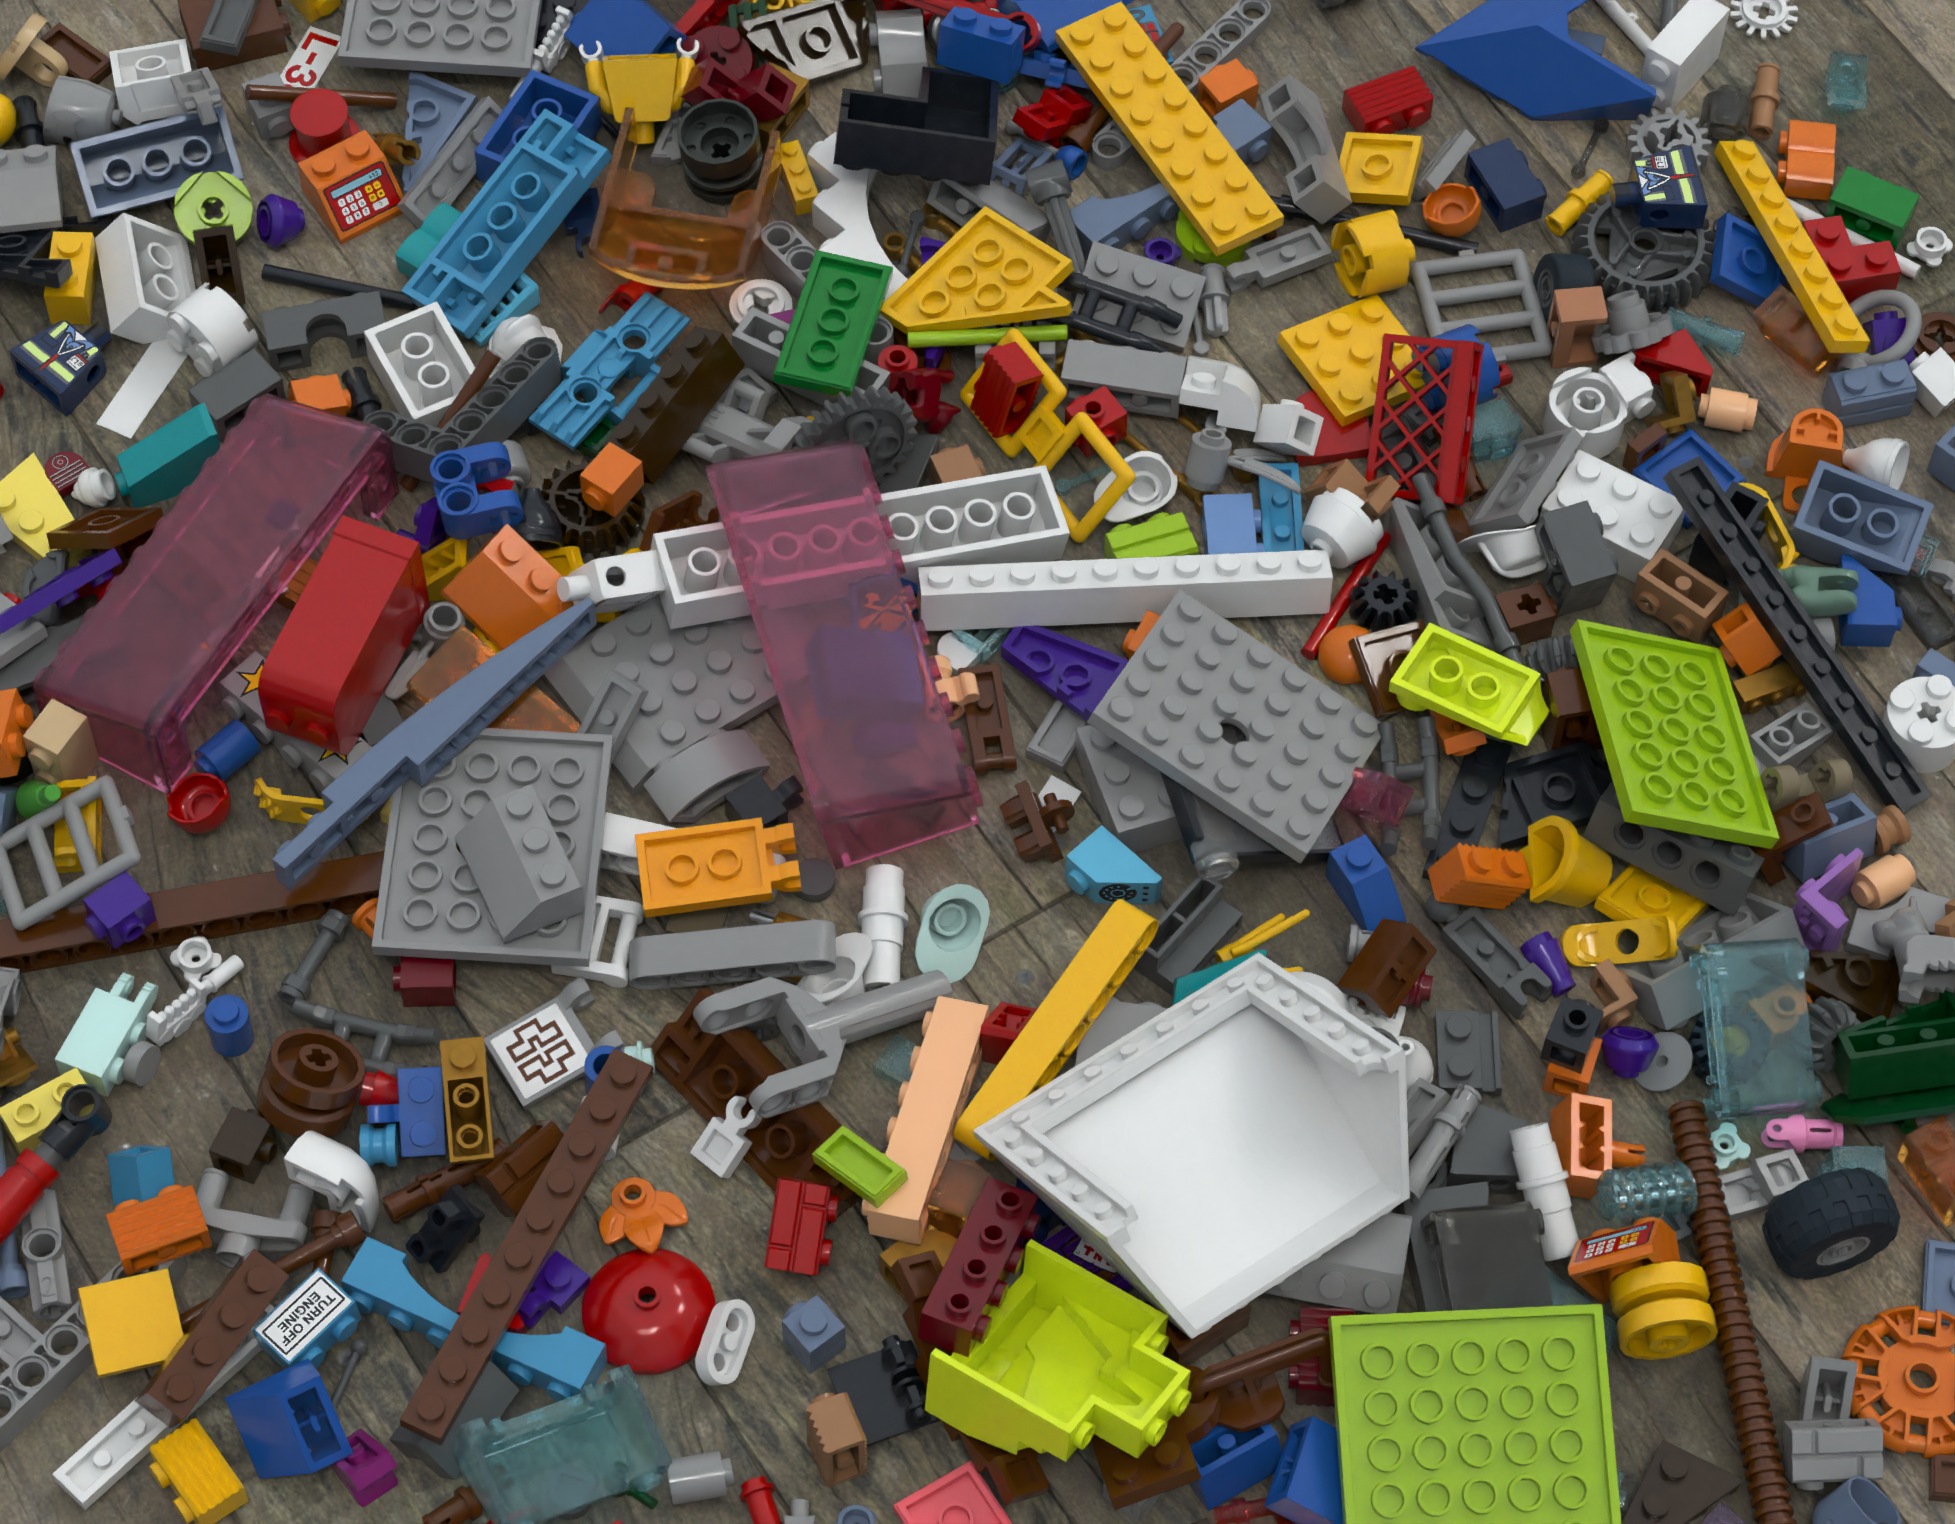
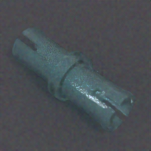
(1707, 332)

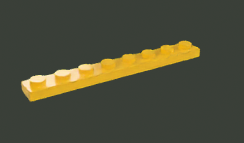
(1792, 247)

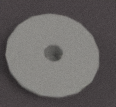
(1669, 1065)

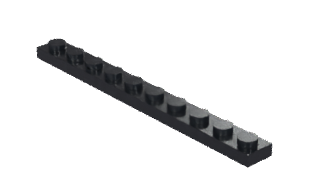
(1796, 636)

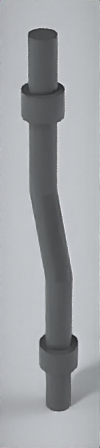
(1435, 513)

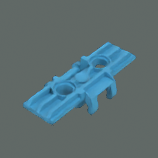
(601, 363)

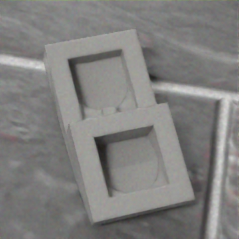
(1761, 1184)

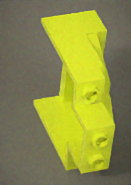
(1062, 1365)

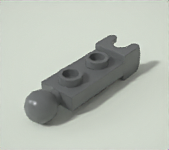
(1491, 956)

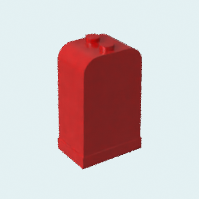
(344, 637)

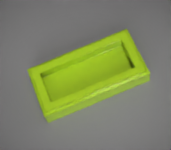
(860, 1166)

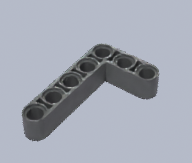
(487, 417)

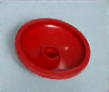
(652, 1334)

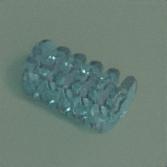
(1647, 1191)

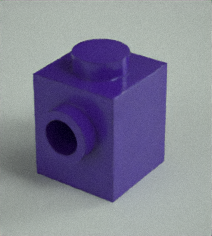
(119, 911)

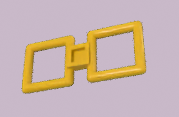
(1050, 439)

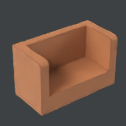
(1571, 325)

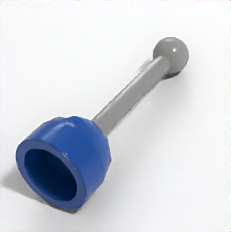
(1073, 157)

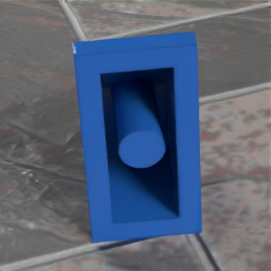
(1876, 612)
(1364, 883)

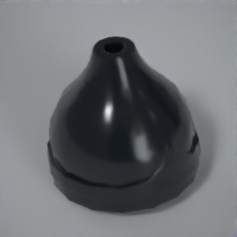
(540, 522)

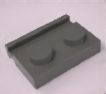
(1468, 1051)

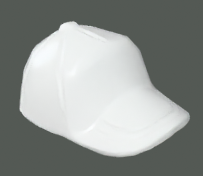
(1148, 493)

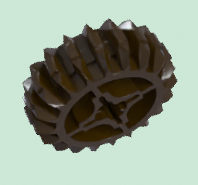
(595, 529)

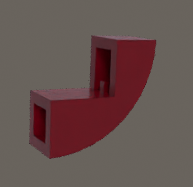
(762, 90)

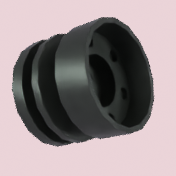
(720, 149)

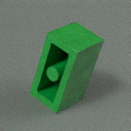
(1873, 206)

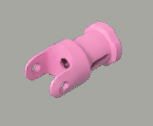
(1802, 1134)

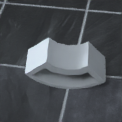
(900, 51)
(703, 773)

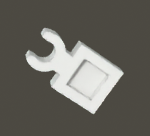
(724, 1141)

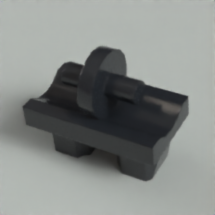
(446, 1230)

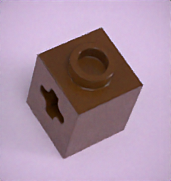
(1528, 612)

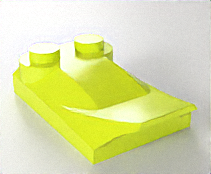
(1471, 686)

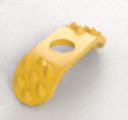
(1783, 543)
(285, 807)
(1593, 943)

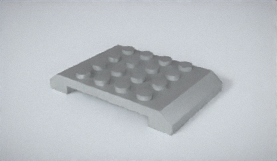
(694, 676)

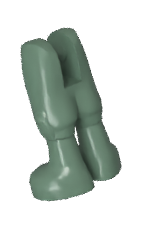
(1821, 589)

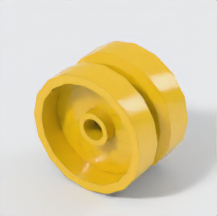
(1662, 1310)

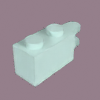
(106, 1033)

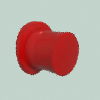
(318, 123)

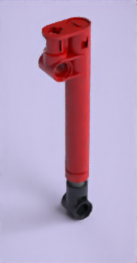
(61, 1139)

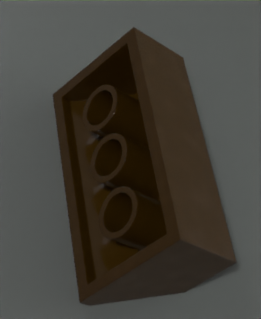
(677, 400)

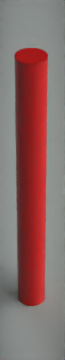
(1341, 601)

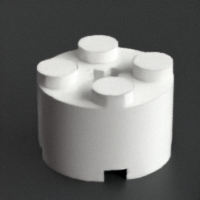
(210, 329)
(1590, 404)
(1923, 721)

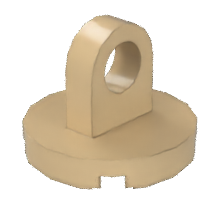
(29, 53)

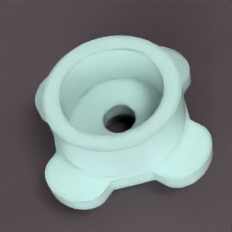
(1736, 1148)

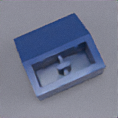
(289, 1423)

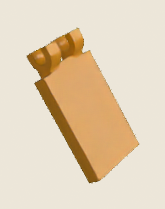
(714, 866)

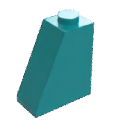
(167, 458)

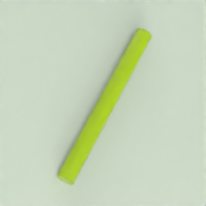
(983, 336)

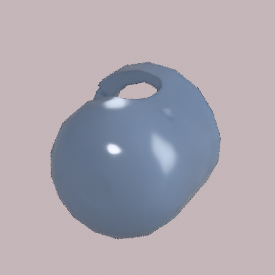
(1856, 1503)

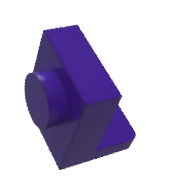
(1885, 332)

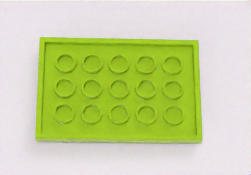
(1673, 735)

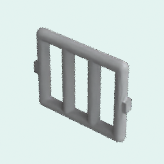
(1523, 286)
(94, 874)

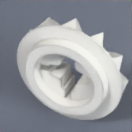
(764, 293)

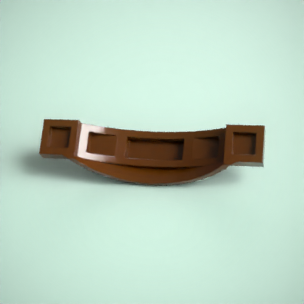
(1014, 1475)

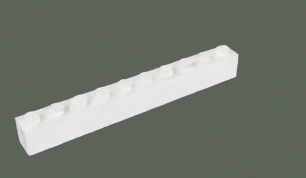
(1121, 589)

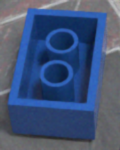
(525, 106)

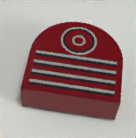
(64, 471)

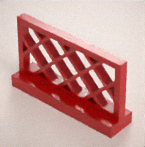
(1457, 414)

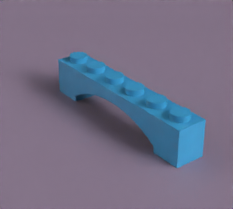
(557, 1363)

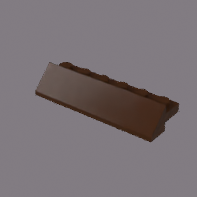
(734, 1063)

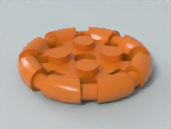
(1892, 1382)

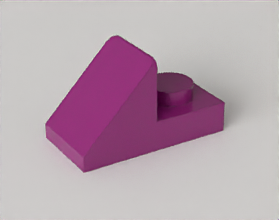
(368, 1470)

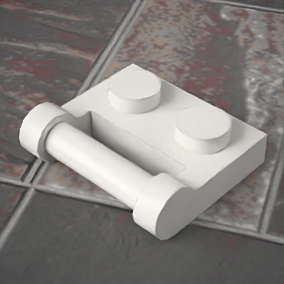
(614, 973)

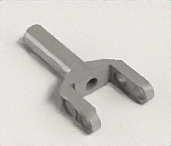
(816, 1029)

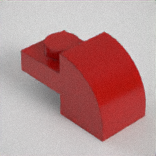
(1053, 115)

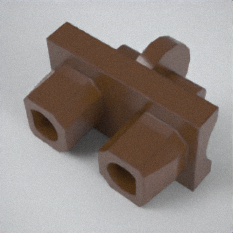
(1028, 808)

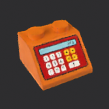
(351, 186)
(1614, 1252)

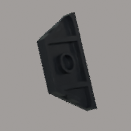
(1550, 783)

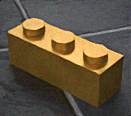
(1767, 688)

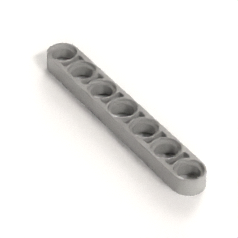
(1190, 67)

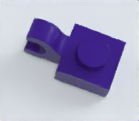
(555, 1287)

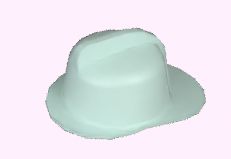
(952, 931)

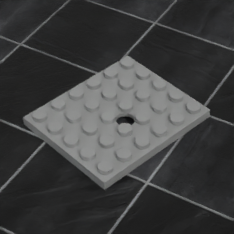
(441, 35)
(1209, 672)
(426, 889)

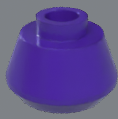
(279, 220)
(1628, 1050)

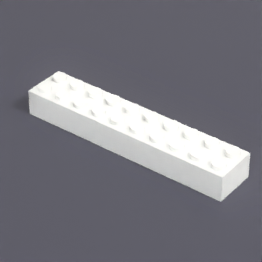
(943, 524)

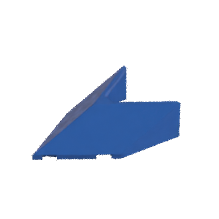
(1527, 59)

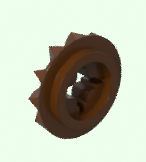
(1931, 324)

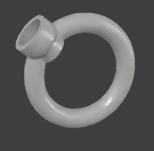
(1904, 343)

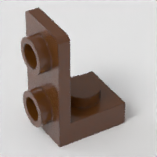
(1794, 825)

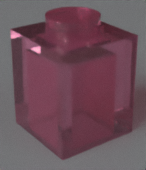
(1377, 797)

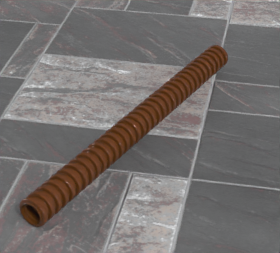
(1732, 1319)

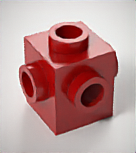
(1104, 412)

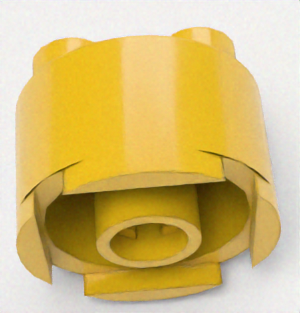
(1372, 254)

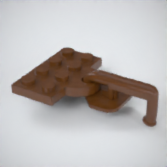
(1230, 1394)

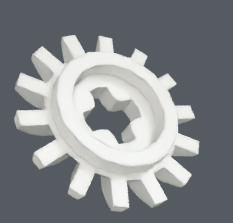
(1779, 21)

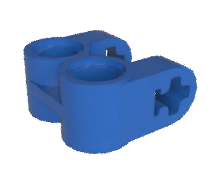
(455, 482)

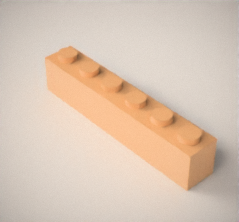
(929, 1111)

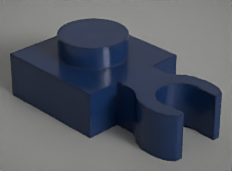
(582, 218)

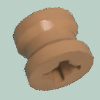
(1891, 829)

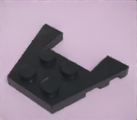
(26, 253)

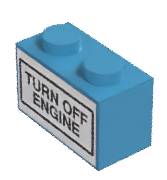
(308, 1322)

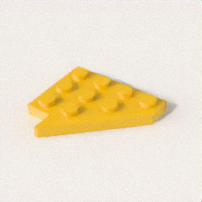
(982, 279)

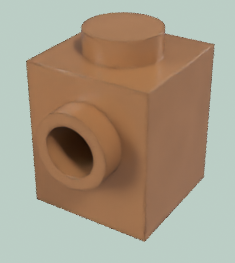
(955, 465)

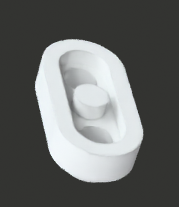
(723, 1346)

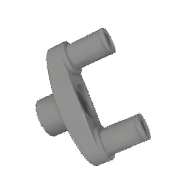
(242, 1232)

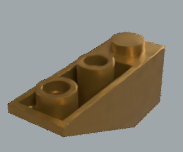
(467, 1100)

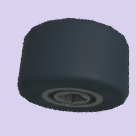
(1561, 272)

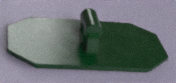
(1896, 1108)

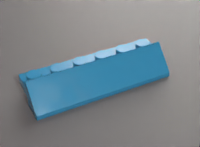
(507, 222)

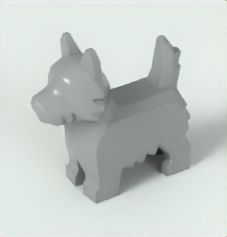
(1921, 958)

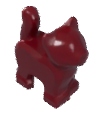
(922, 393)

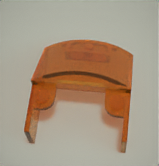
(671, 245)

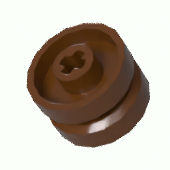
(310, 1082)

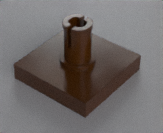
(105, 530)

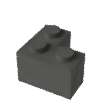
(1576, 556)

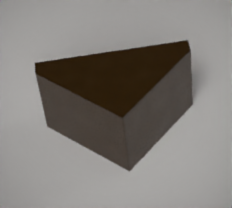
(220, 260)

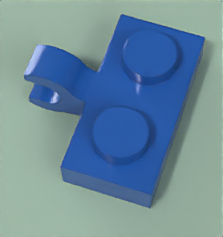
(1054, 70)
(417, 1111)

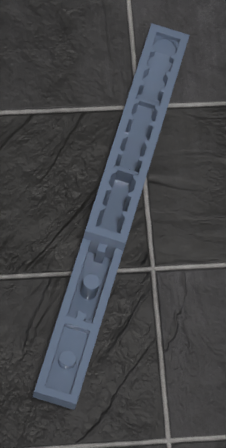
(430, 738)

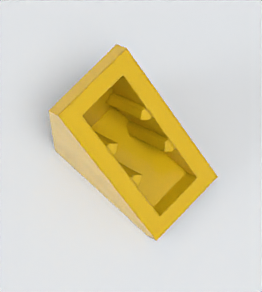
(443, 564)

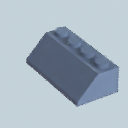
(151, 161)

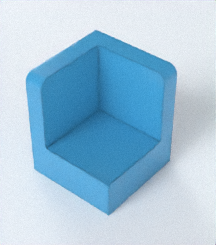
(139, 1172)

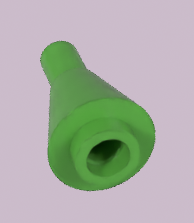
(35, 797)

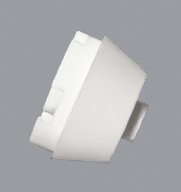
(1341, 528)

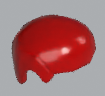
(199, 803)

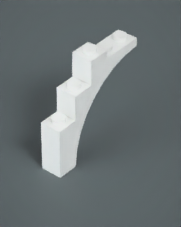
(842, 210)

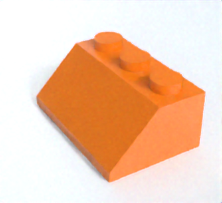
(506, 589)

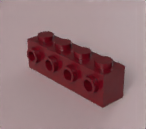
(978, 1267)

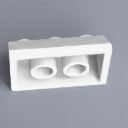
(142, 276)

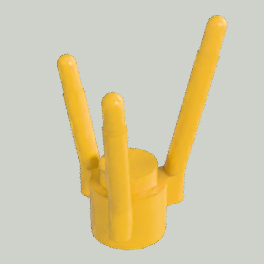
(1260, 935)

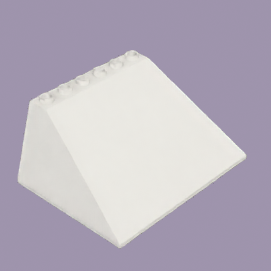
(1219, 1141)

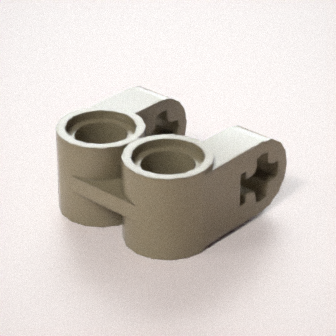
(1828, 777)

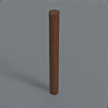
(289, 94)
(470, 388)

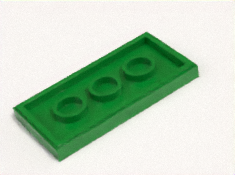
(833, 324)

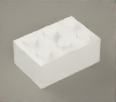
(419, 362)
(1633, 513)

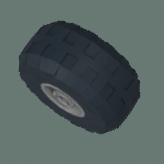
(1831, 1223)

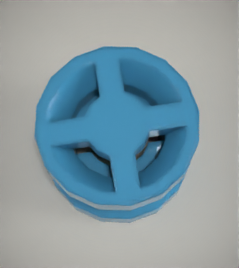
(379, 1144)

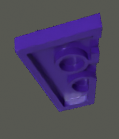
(1063, 666)

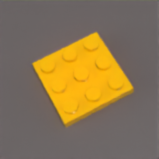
(1343, 355)

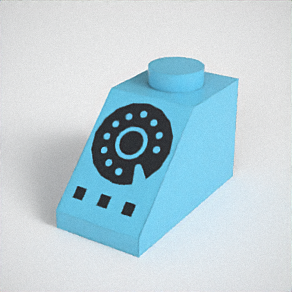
(1111, 871)

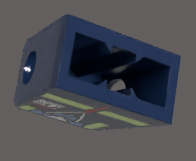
(1664, 190)
(62, 363)

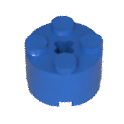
(1442, 359)

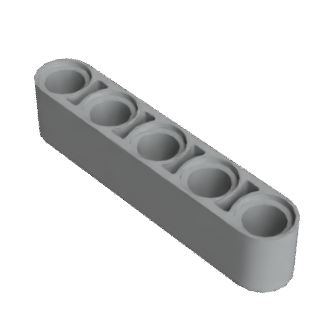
(789, 260)
(732, 955)

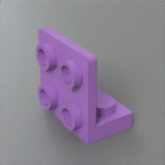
(1817, 910)

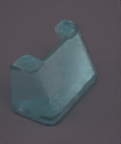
(1756, 1028)
(564, 1453)

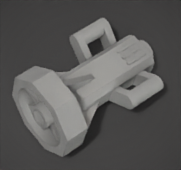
(735, 435)

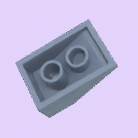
(1859, 519)

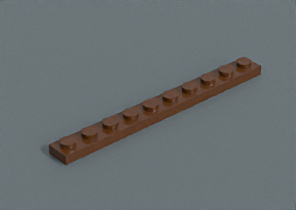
(526, 1247)

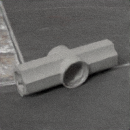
(47, 1274)

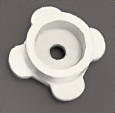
(1932, 238)
(192, 948)

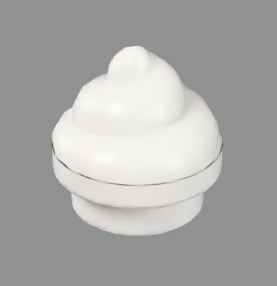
(94, 487)

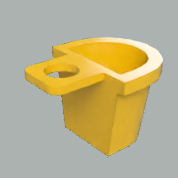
(1564, 864)

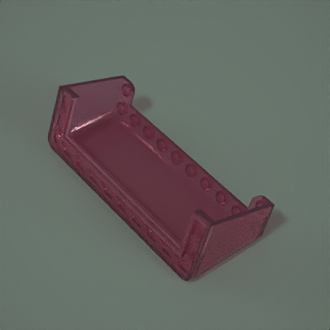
(212, 578)
(845, 649)

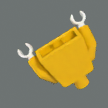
(641, 82)

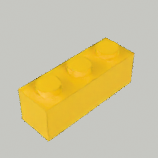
(797, 177)

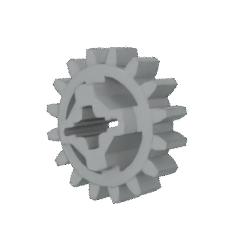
(1666, 133)

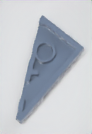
(432, 118)

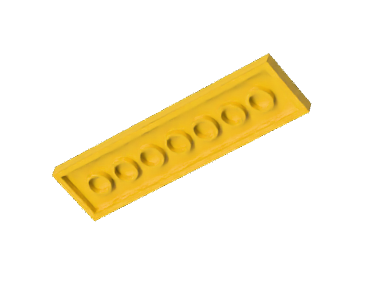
(1169, 129)

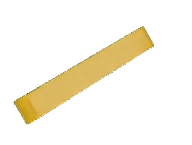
(1061, 1018)

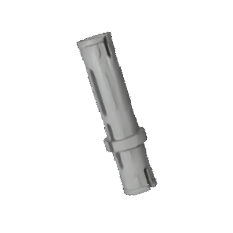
(1445, 1131)

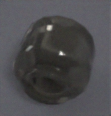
(1725, 114)

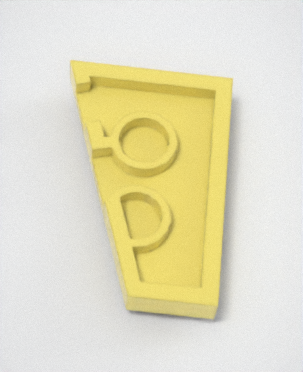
(33, 509)

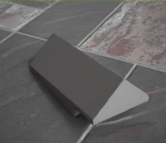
(1440, 591)

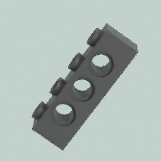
(1683, 867)

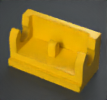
(65, 854)

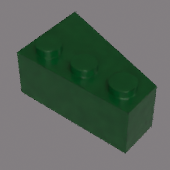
(1899, 1052)

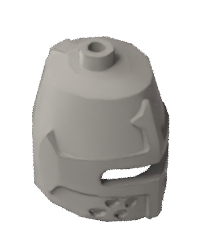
(79, 111)

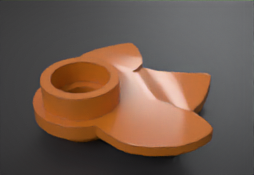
(643, 1218)

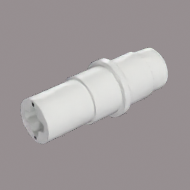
(883, 923)
(1545, 1187)

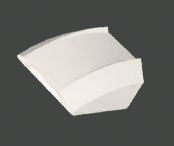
(144, 79)

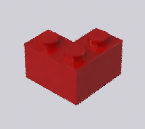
(1854, 268)

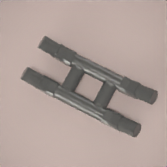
(1427, 769)
(383, 1031)

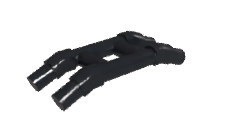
(1130, 303)

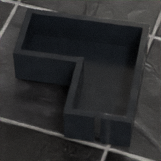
(935, 136)

